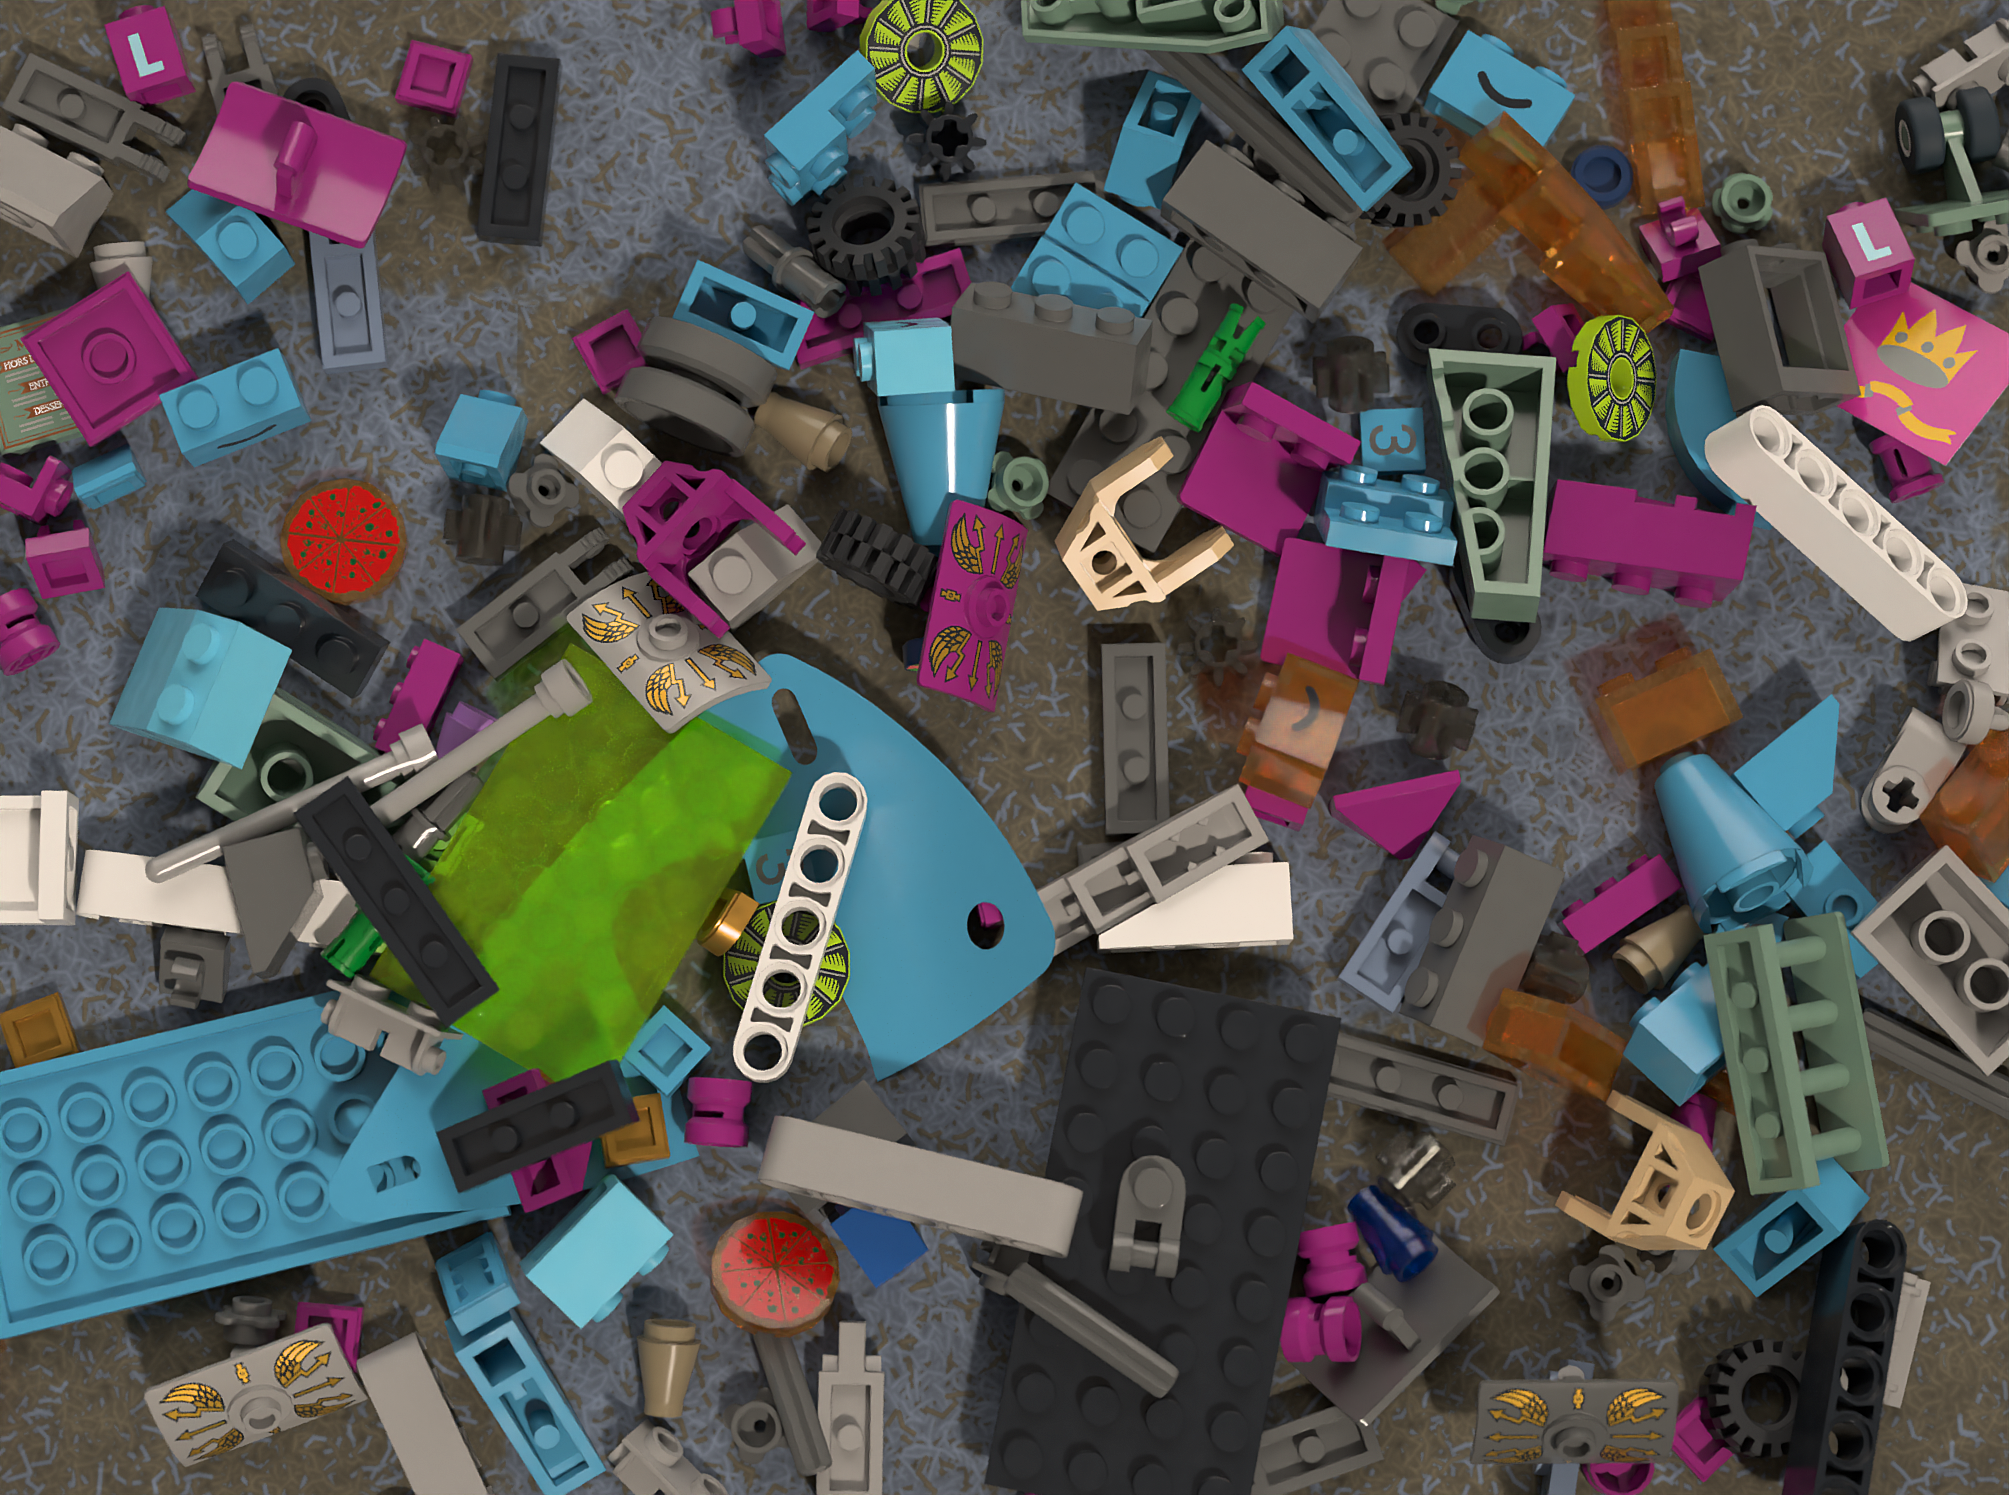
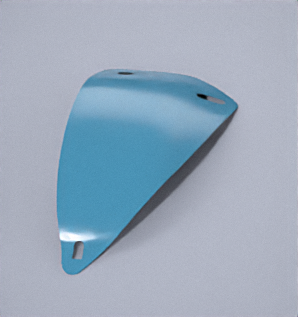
(903, 913)

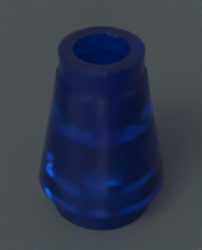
(1393, 1235)

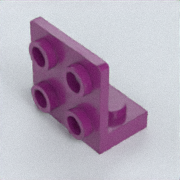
(1262, 466)
(1335, 609)

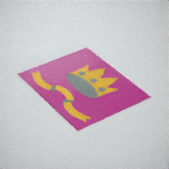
(1925, 370)

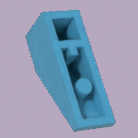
(1328, 114)
(527, 1402)

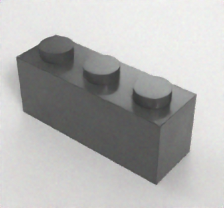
(1261, 229)
(1050, 347)
(1480, 938)

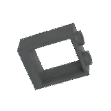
(1809, 321)

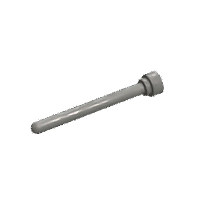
(558, 693)
(407, 757)

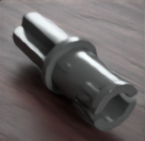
(795, 271)
(437, 816)

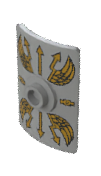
(664, 651)
(254, 1394)

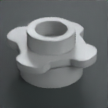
(1974, 257)

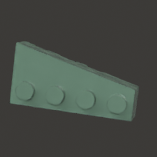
(1495, 460)

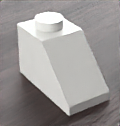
(601, 455)

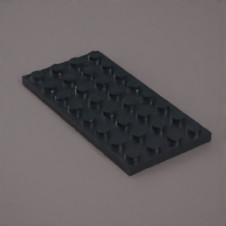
(1239, 1108)

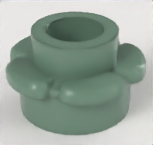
(1745, 187)

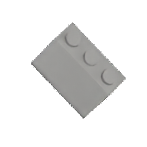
(49, 194)
(1949, 952)

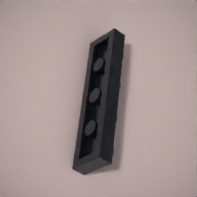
(396, 902)

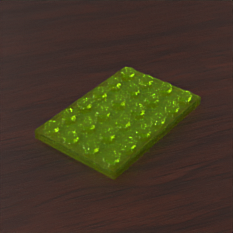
(593, 872)

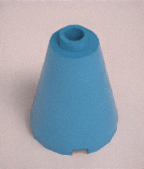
(941, 453)
(1725, 845)

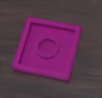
(109, 358)

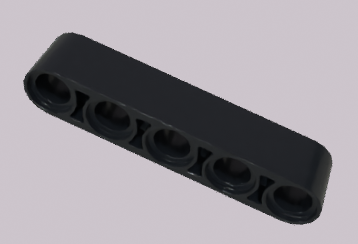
(1859, 1350)

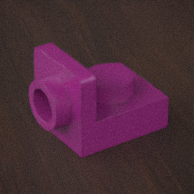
(46, 497)

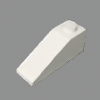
(1226, 909)

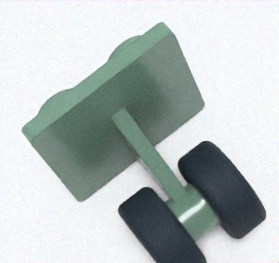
(1955, 141)

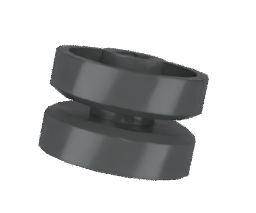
(696, 386)

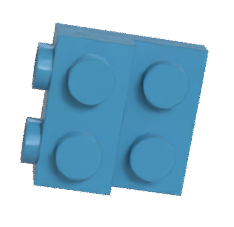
(811, 142)
(1098, 257)
(1385, 516)

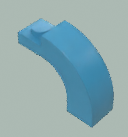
(1694, 408)

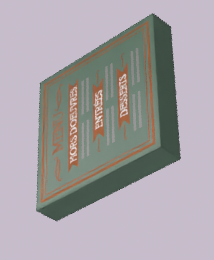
(28, 405)

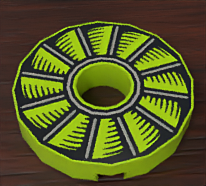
(950, 70)
(1613, 378)
(799, 929)

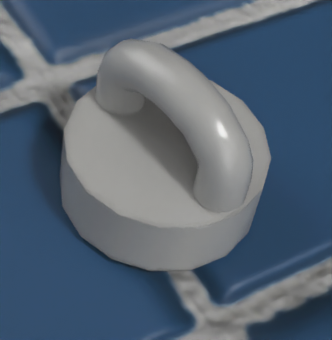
(1971, 712)

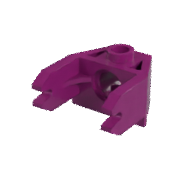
(705, 501)

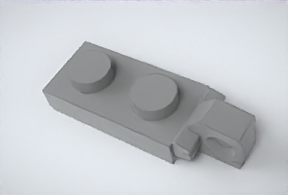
(852, 1416)

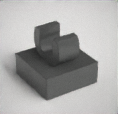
(194, 966)

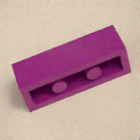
(421, 694)
(1619, 902)

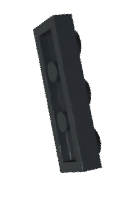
(519, 150)
(292, 614)
(538, 1126)

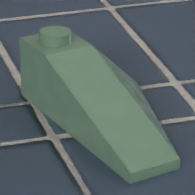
(290, 754)

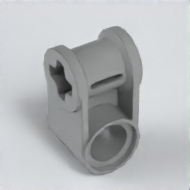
(1915, 766)

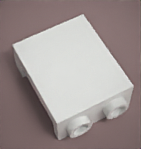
(38, 858)

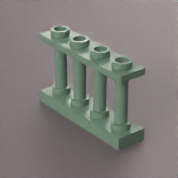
(1764, 1060)

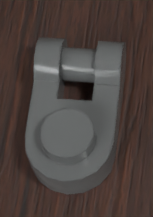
(1151, 1192)

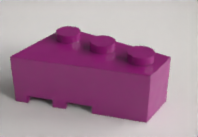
(1645, 542)

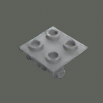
(1975, 644)

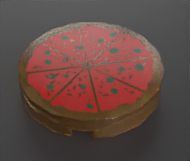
(344, 541)
(774, 1274)

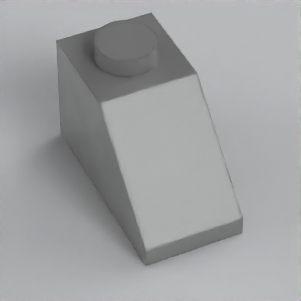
(752, 570)

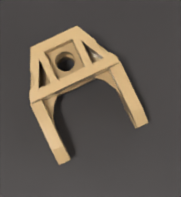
(1123, 573)
(1671, 1158)

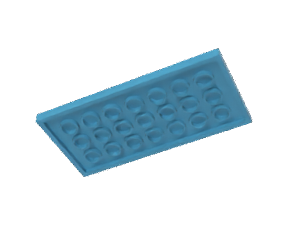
(188, 1164)

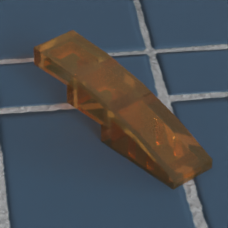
(1655, 103)
(1558, 216)

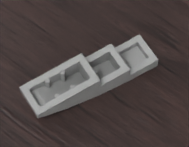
(1151, 866)

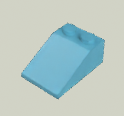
(201, 684)

